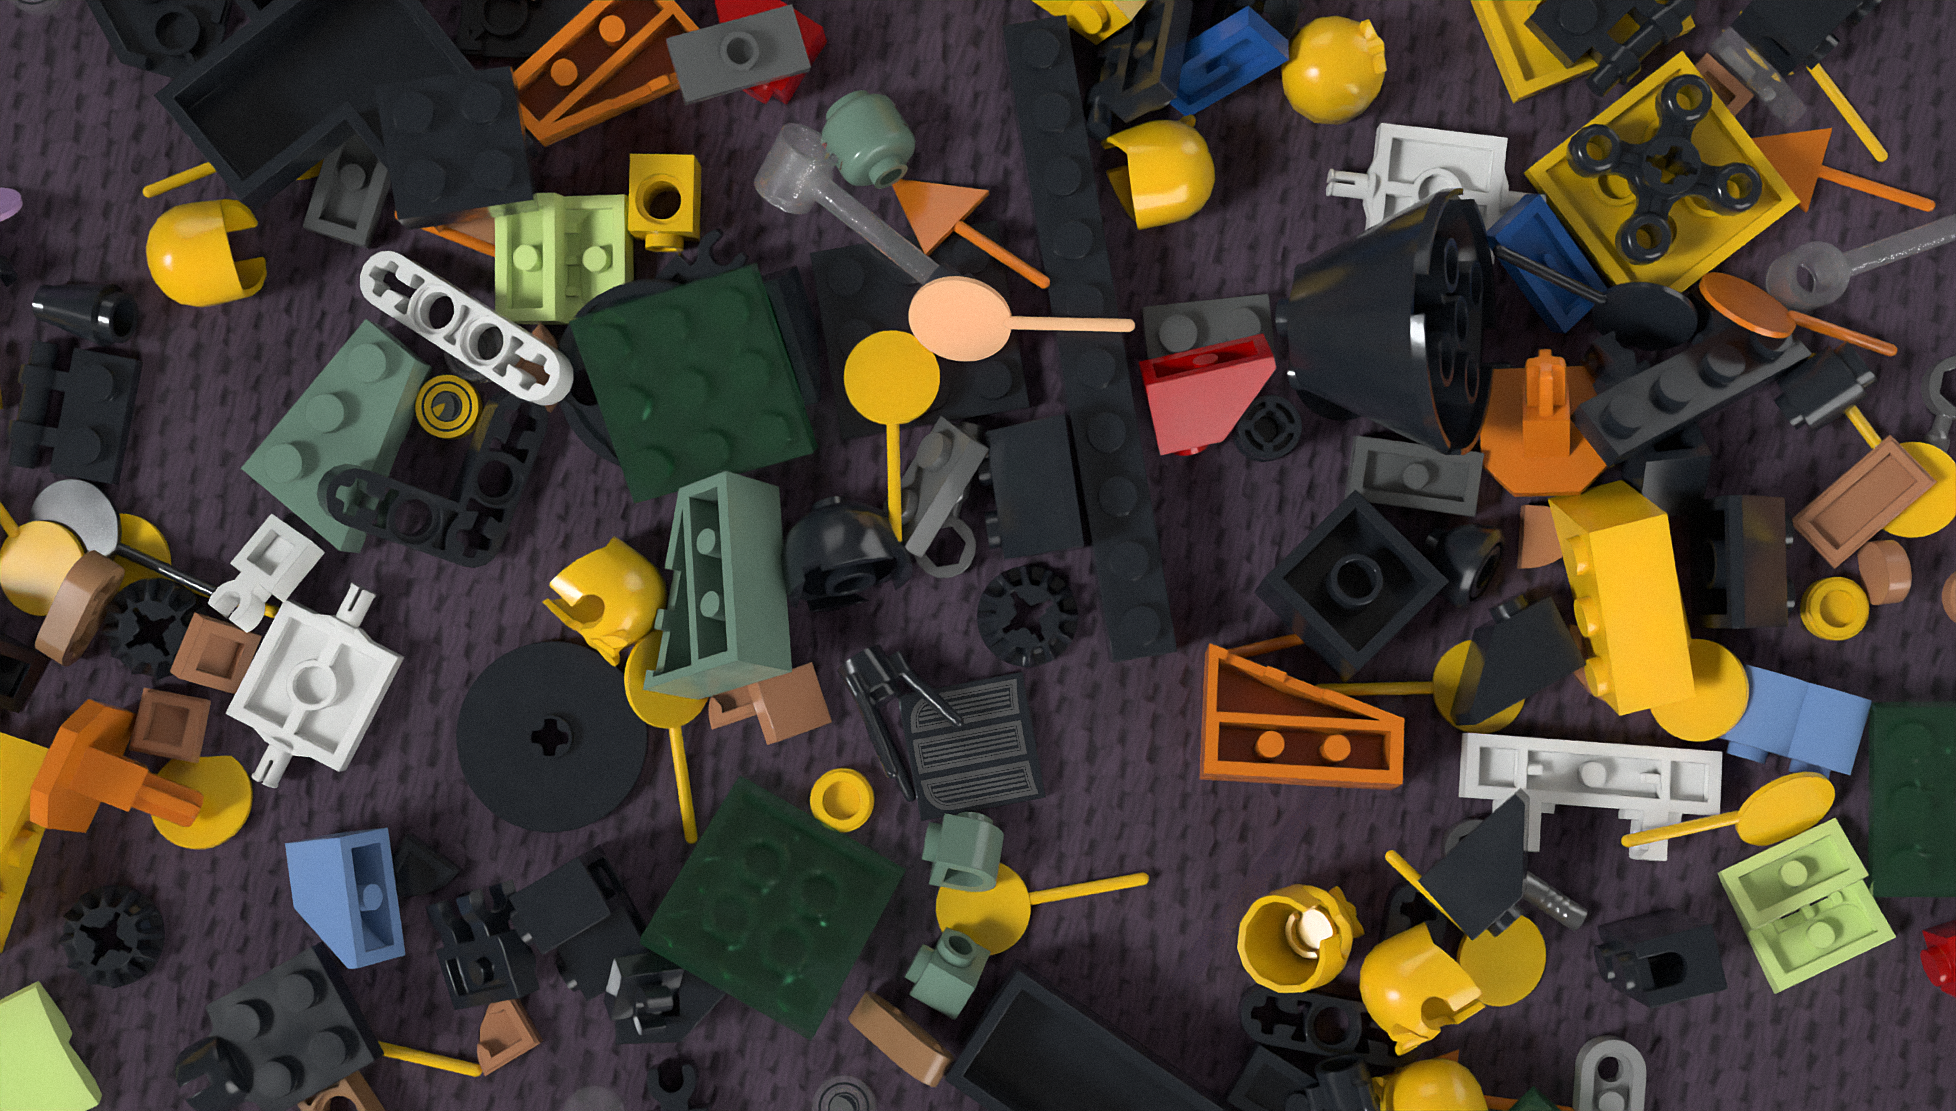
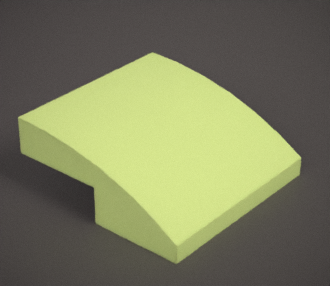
(561, 256)
(1791, 879)
(36, 1059)

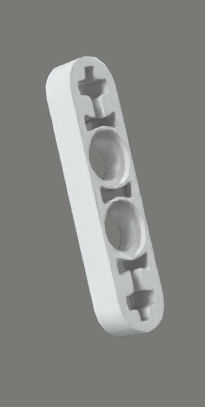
(467, 324)

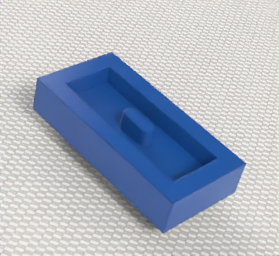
(1227, 59)
(1538, 234)

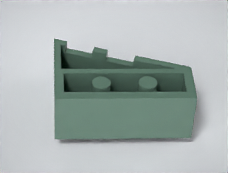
(347, 416)
(726, 593)

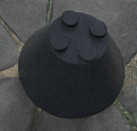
(1400, 323)

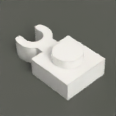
(269, 565)

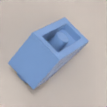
(348, 894)

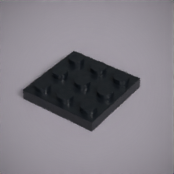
(870, 294)

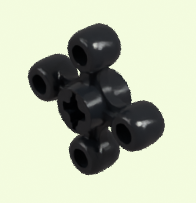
(1674, 144)

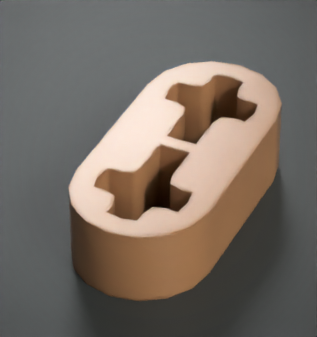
(79, 607)
(901, 1039)

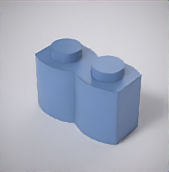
(1800, 722)

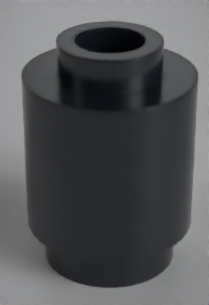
(1824, 387)

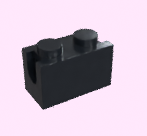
(1797, 29)
(1660, 957)

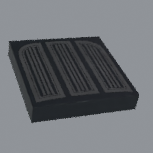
(983, 762)

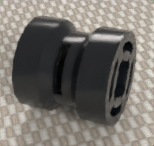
(1256, 430)

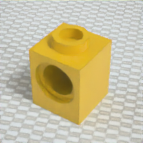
(656, 174)

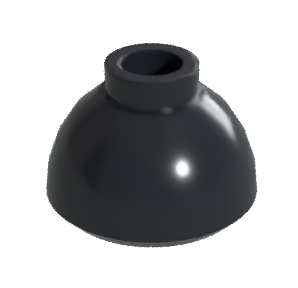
(1466, 558)

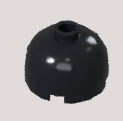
(841, 552)

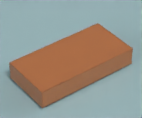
(1862, 501)

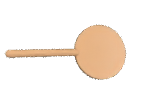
(973, 321)

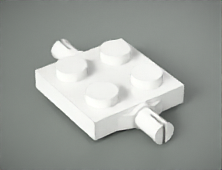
(1422, 161)
(314, 685)

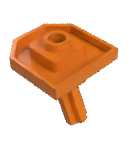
(1529, 430)
(89, 768)

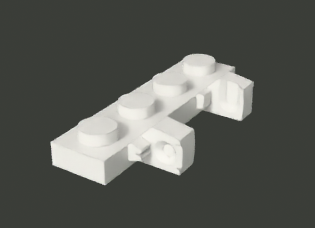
(1641, 781)

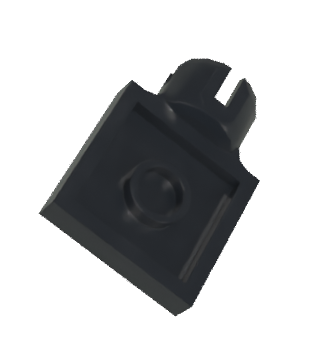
(280, 1038)

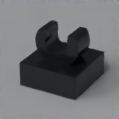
(642, 989)

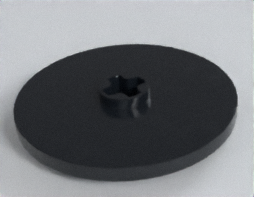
(515, 772)

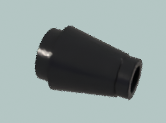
(88, 311)

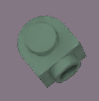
(964, 852)
(947, 973)

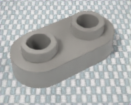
(1619, 1093)

